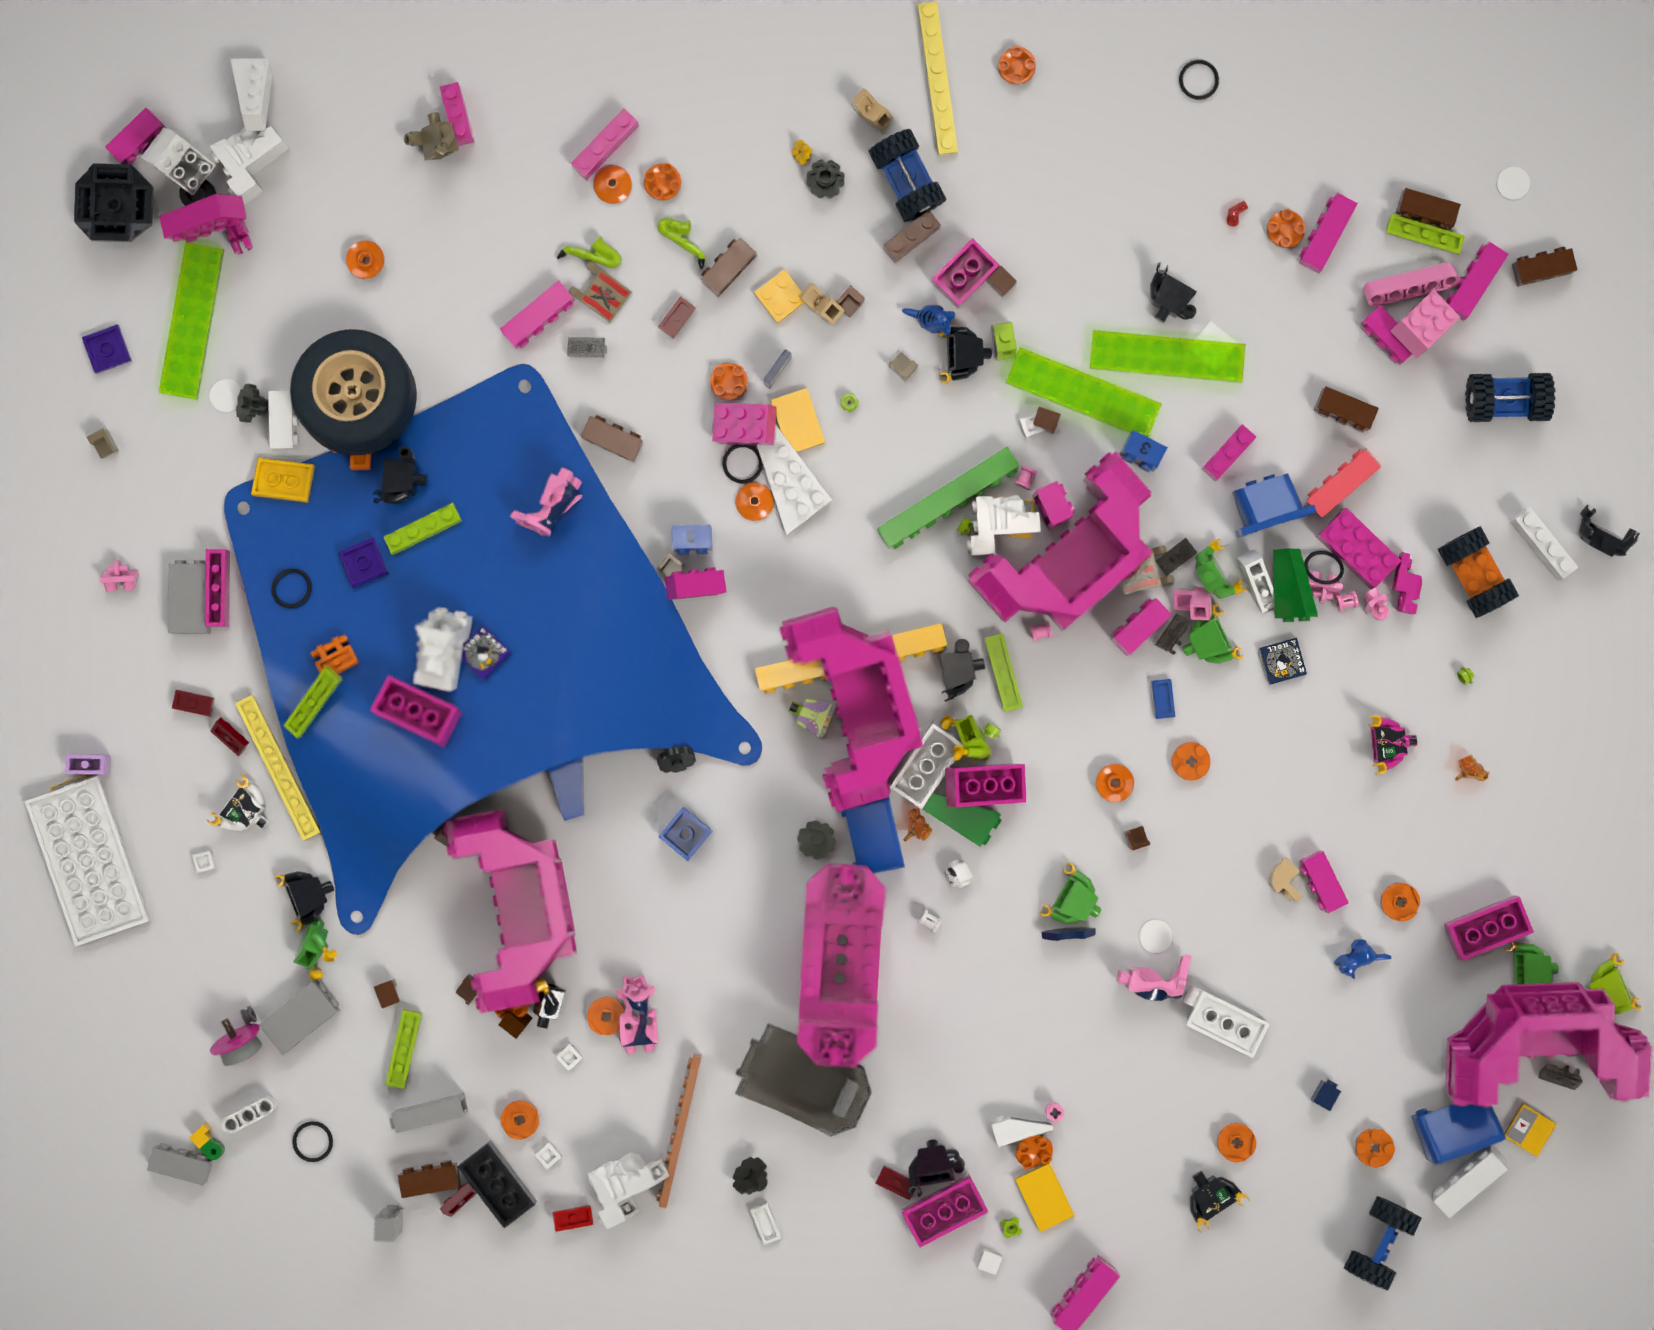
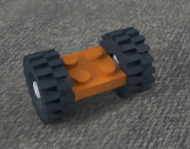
(1478, 572)

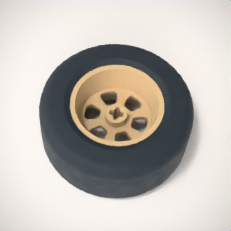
(323, 365)

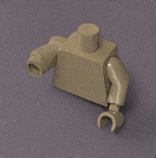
(437, 138)

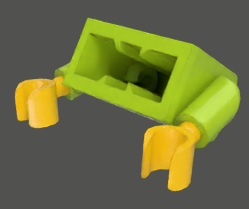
(971, 736)
(1611, 980)

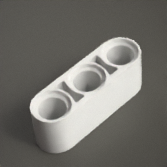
(240, 1118)

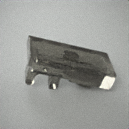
(586, 347)
(1176, 556)
(1172, 633)
(1561, 1076)

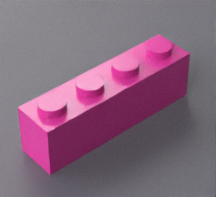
(605, 144)
(1328, 232)
(1476, 280)
(537, 315)
(217, 588)

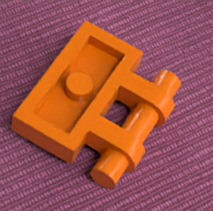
(338, 661)

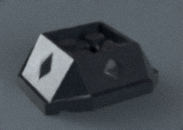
(102, 187)

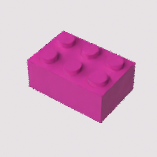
(964, 273)
(744, 424)
(1053, 504)
(1140, 626)

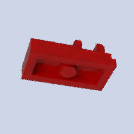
(572, 1218)

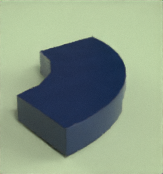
(1068, 933)

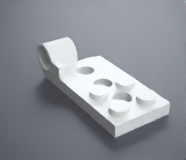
(1205, 1002)

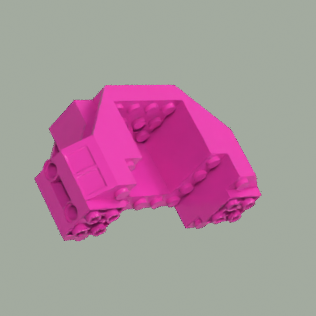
(1083, 562)
(869, 698)
(529, 901)
(841, 1018)
(1547, 1023)

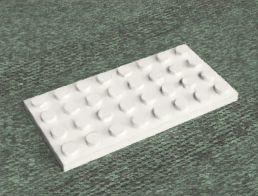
(87, 861)

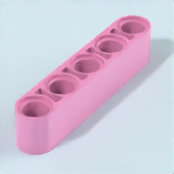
(1410, 284)

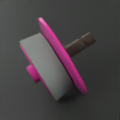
(237, 1043)

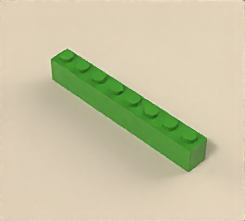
(948, 497)

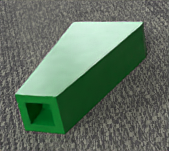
(1292, 587)
(968, 821)

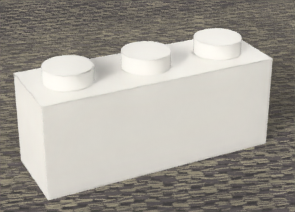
(282, 421)

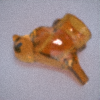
(1471, 769)
(917, 826)

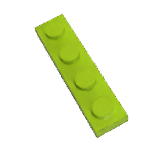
(1424, 234)
(422, 529)
(1003, 672)
(312, 702)
(403, 1049)

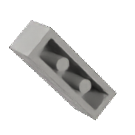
(180, 1164)
(388, 1224)

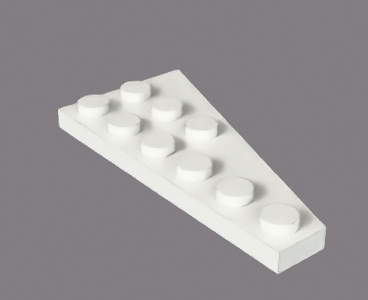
(792, 483)

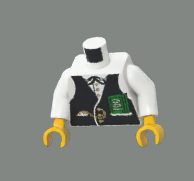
(242, 809)

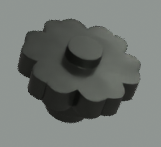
(825, 179)
(250, 403)
(676, 759)
(816, 839)
(750, 1176)

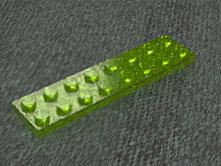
(191, 321)
(1167, 356)
(1082, 393)

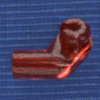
(1233, 213)

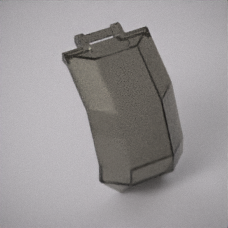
(789, 1081)

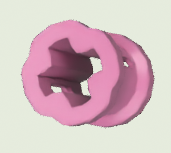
(1025, 477)
(1342, 605)
(1041, 631)
(1059, 1115)

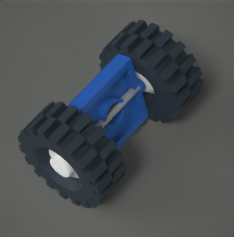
(907, 174)
(1510, 397)
(1371, 1269)

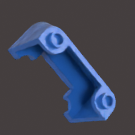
(874, 836)
(1456, 1131)

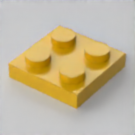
(780, 296)

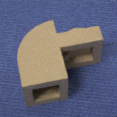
(871, 111)
(821, 304)
(1280, 877)

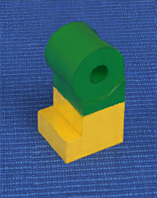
(206, 1143)

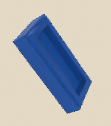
(1163, 698)

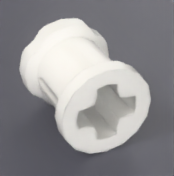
(930, 921)

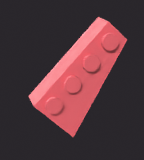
(1343, 482)

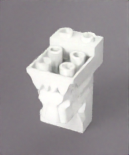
(245, 156)
(178, 160)
(999, 518)
(441, 648)
(619, 1181)

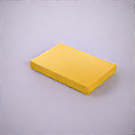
(798, 420)
(283, 480)
(1044, 1197)

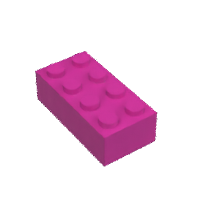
(203, 217)
(1358, 548)
(416, 711)
(985, 785)
(1488, 928)
(944, 1210)
(1085, 1294)

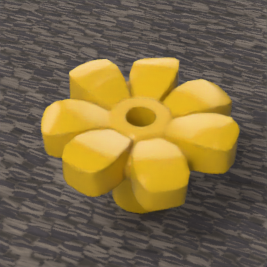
(801, 151)

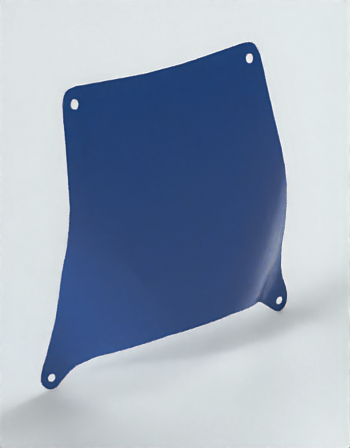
(582, 611)

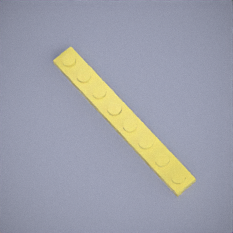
(937, 78)
(278, 767)

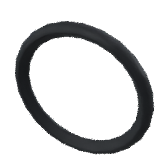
(1199, 62)
(738, 480)
(1331, 555)
(283, 573)
(295, 1139)

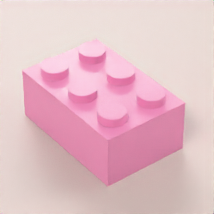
(1425, 324)

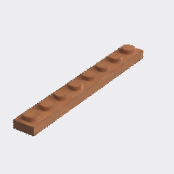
(680, 1122)

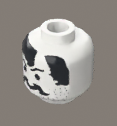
(958, 874)

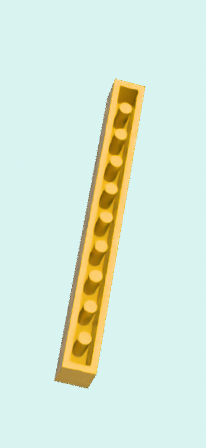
(906, 644)

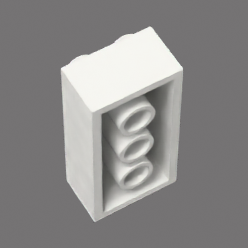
(926, 766)

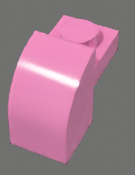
(1195, 601)

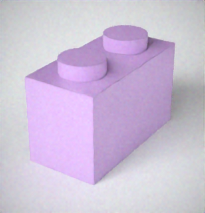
(87, 764)

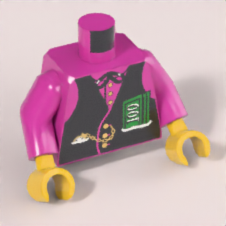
(1389, 743)

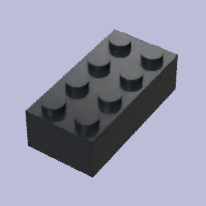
(497, 1184)

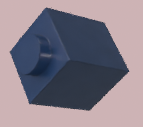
(1326, 1094)

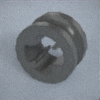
(248, 1015)

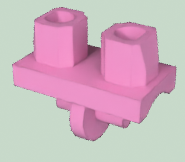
(119, 573)
(1324, 591)
(1376, 604)

